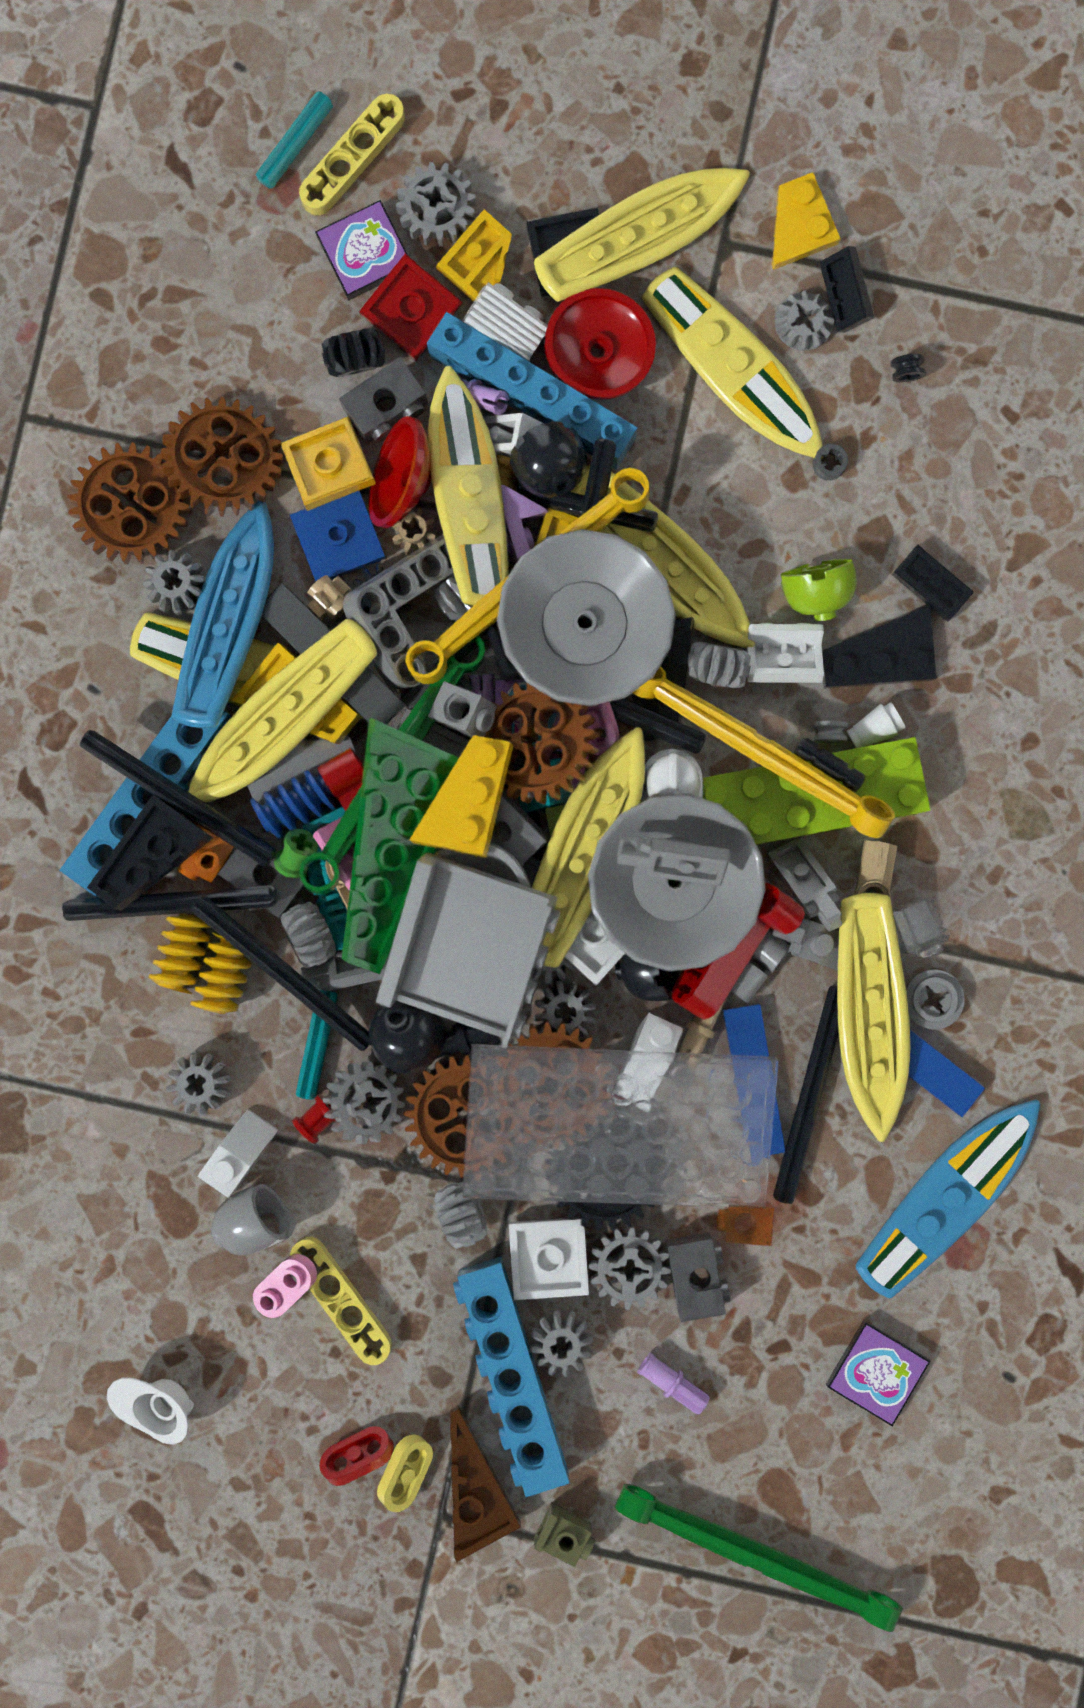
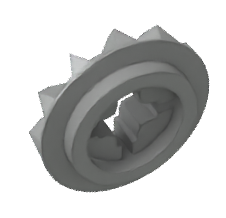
(800, 336)
(950, 1004)

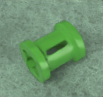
(297, 847)

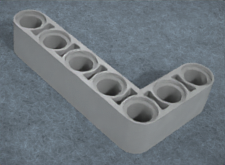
(385, 601)

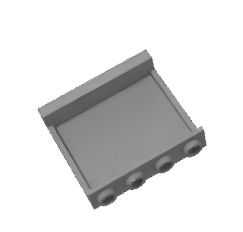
(468, 946)

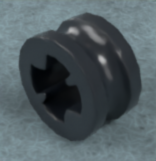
(908, 368)

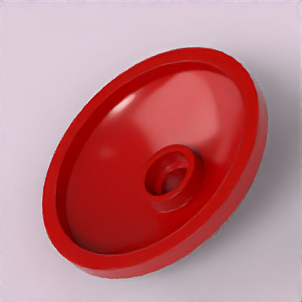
(605, 322)
(400, 473)

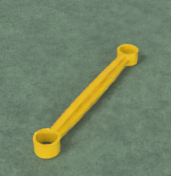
(486, 610)
(867, 813)

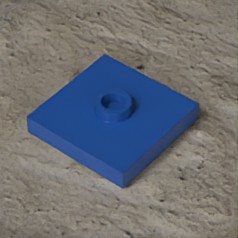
(338, 537)

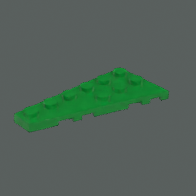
(396, 791)

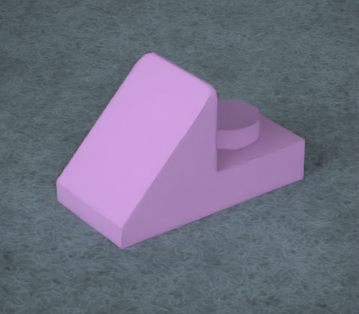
(519, 511)

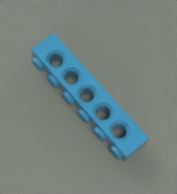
(528, 386)
(129, 801)
(548, 1468)

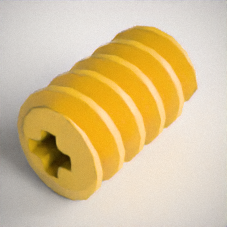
(180, 952)
(222, 978)

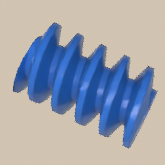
(294, 804)

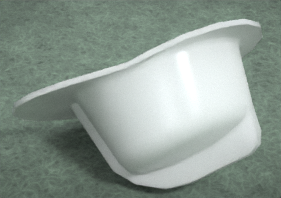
(672, 774)
(152, 1407)

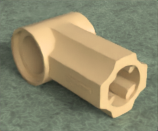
(876, 867)

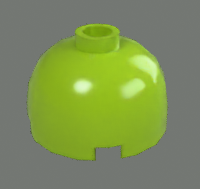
(820, 588)

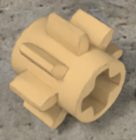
(409, 523)
(328, 597)

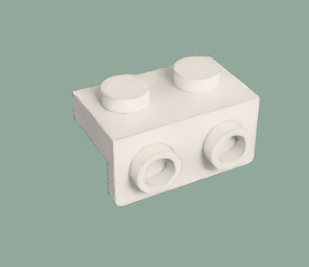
(786, 653)

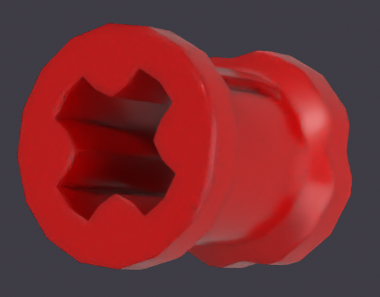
(313, 1121)

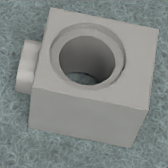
(452, 703)

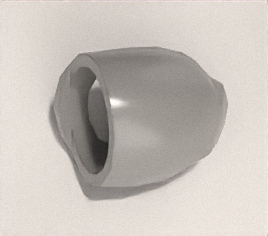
(239, 1225)

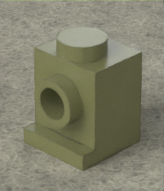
(563, 1523)

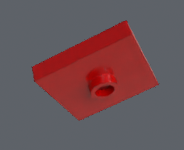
(409, 306)

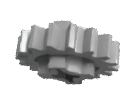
(424, 192)
(376, 1113)
(647, 1268)

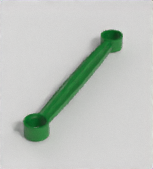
(416, 725)
(871, 1605)

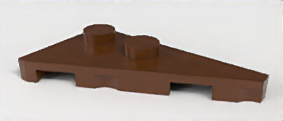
(479, 1501)

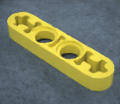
(356, 157)
(346, 1297)

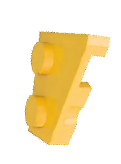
(801, 222)
(477, 256)

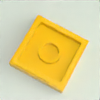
(327, 463)

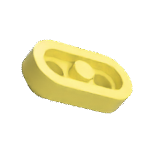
(406, 1471)

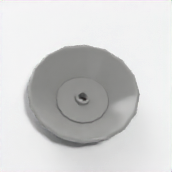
(593, 579)
(686, 922)

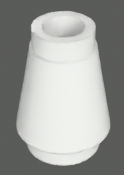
(877, 726)

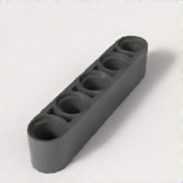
(303, 628)

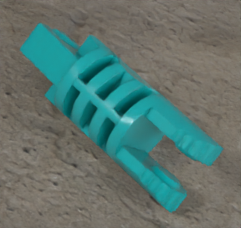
(329, 904)

